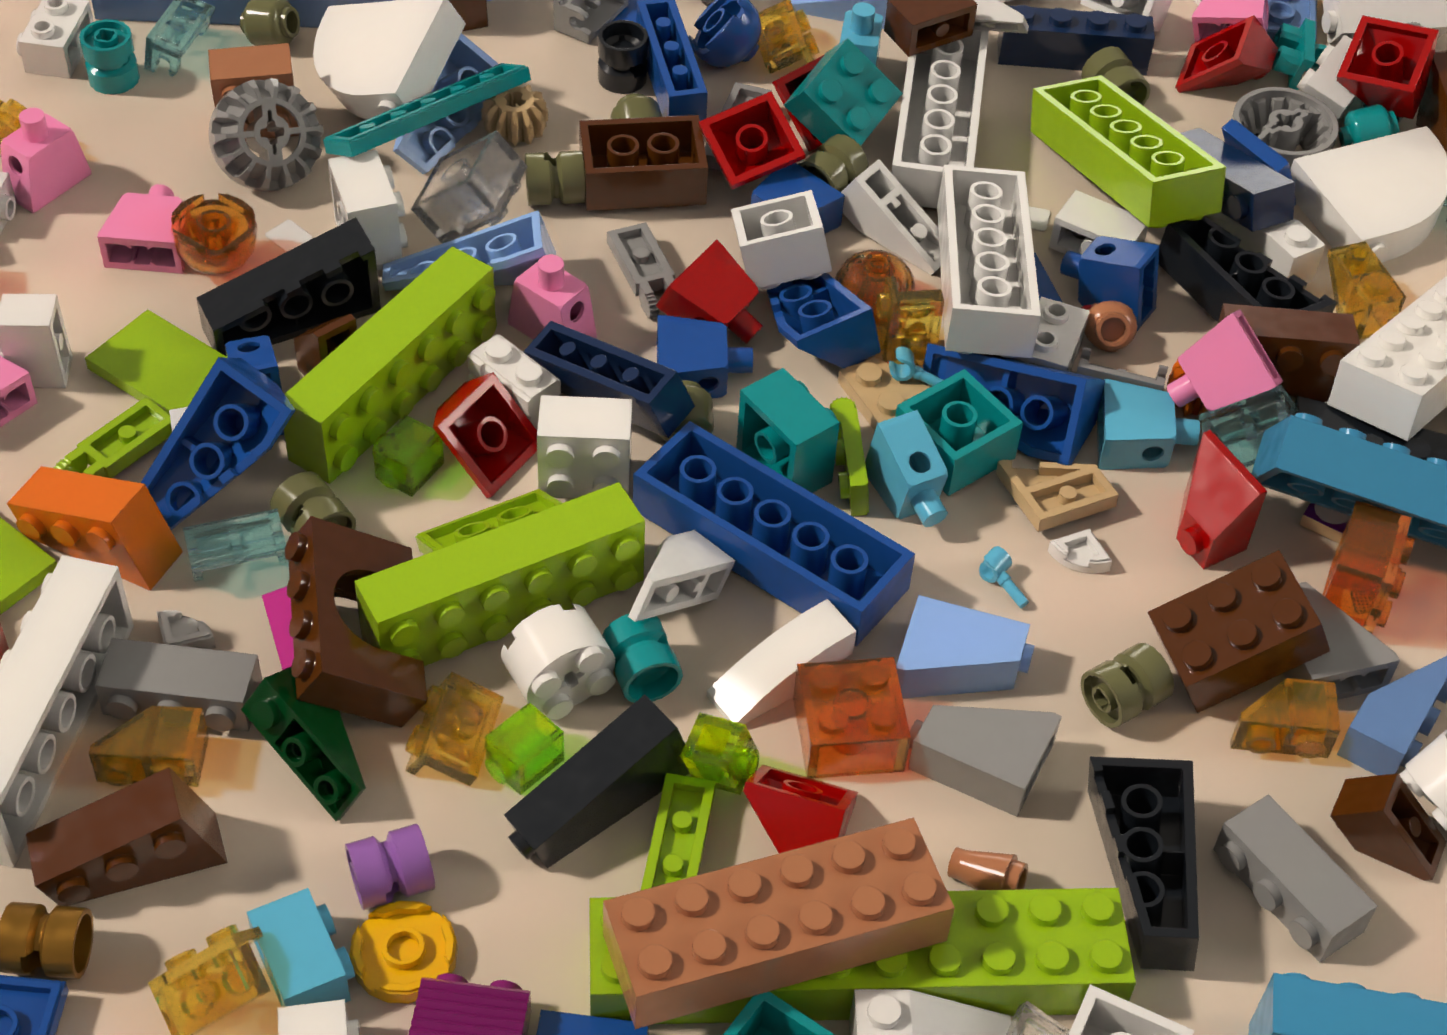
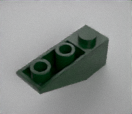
(308, 740)

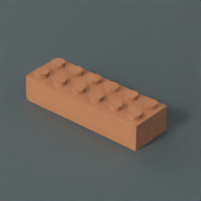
(775, 922)

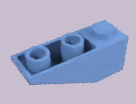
(1392, 717)

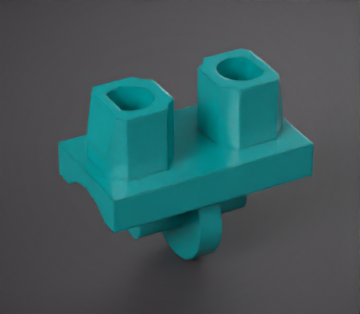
(1296, 51)

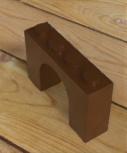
(329, 660)

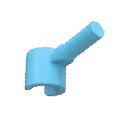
(909, 370)
(994, 569)

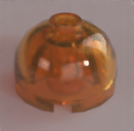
(214, 233)
(866, 273)

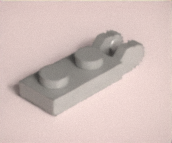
(641, 263)

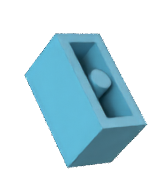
(300, 951)

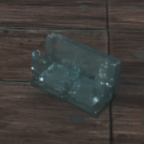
(176, 33)
(1244, 422)
(234, 541)

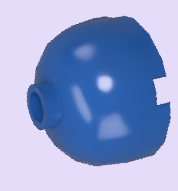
(727, 33)

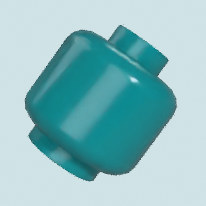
(1367, 124)

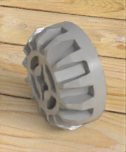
(1287, 119)
(268, 170)

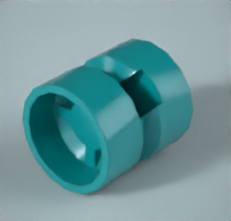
(109, 56)
(643, 658)

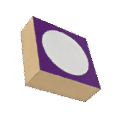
(1324, 521)

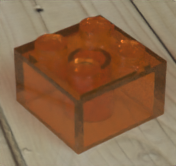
(1368, 563)
(851, 717)

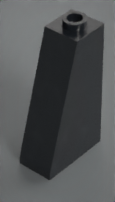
(598, 784)

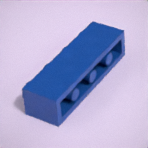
(671, 60)

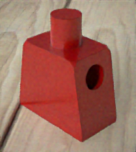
(714, 291)

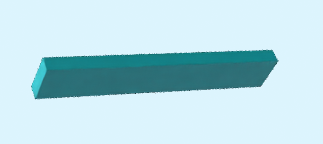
(426, 110)

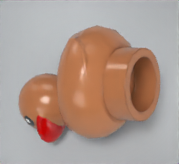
(1110, 325)

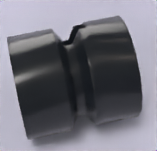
(622, 56)

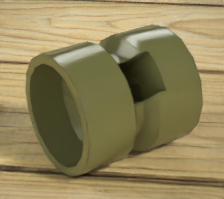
(1118, 69)
(837, 161)
(555, 178)
(308, 496)
(1127, 685)

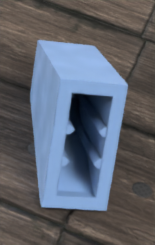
(960, 651)

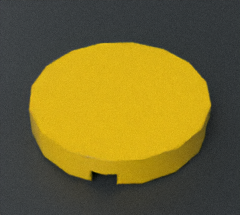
(401, 947)

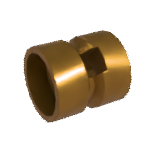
(45, 940)

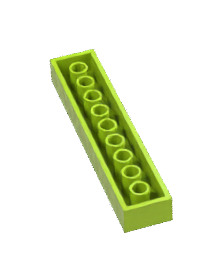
(996, 957)

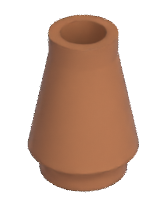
(987, 870)

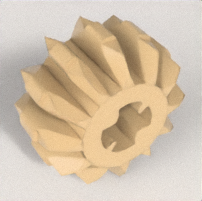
(516, 114)

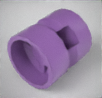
(390, 866)

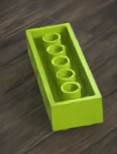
(1128, 151)
(390, 364)
(502, 576)

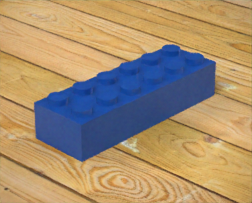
(773, 529)

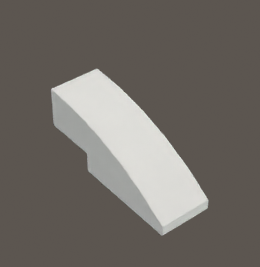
(768, 671)

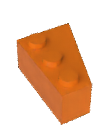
(97, 522)

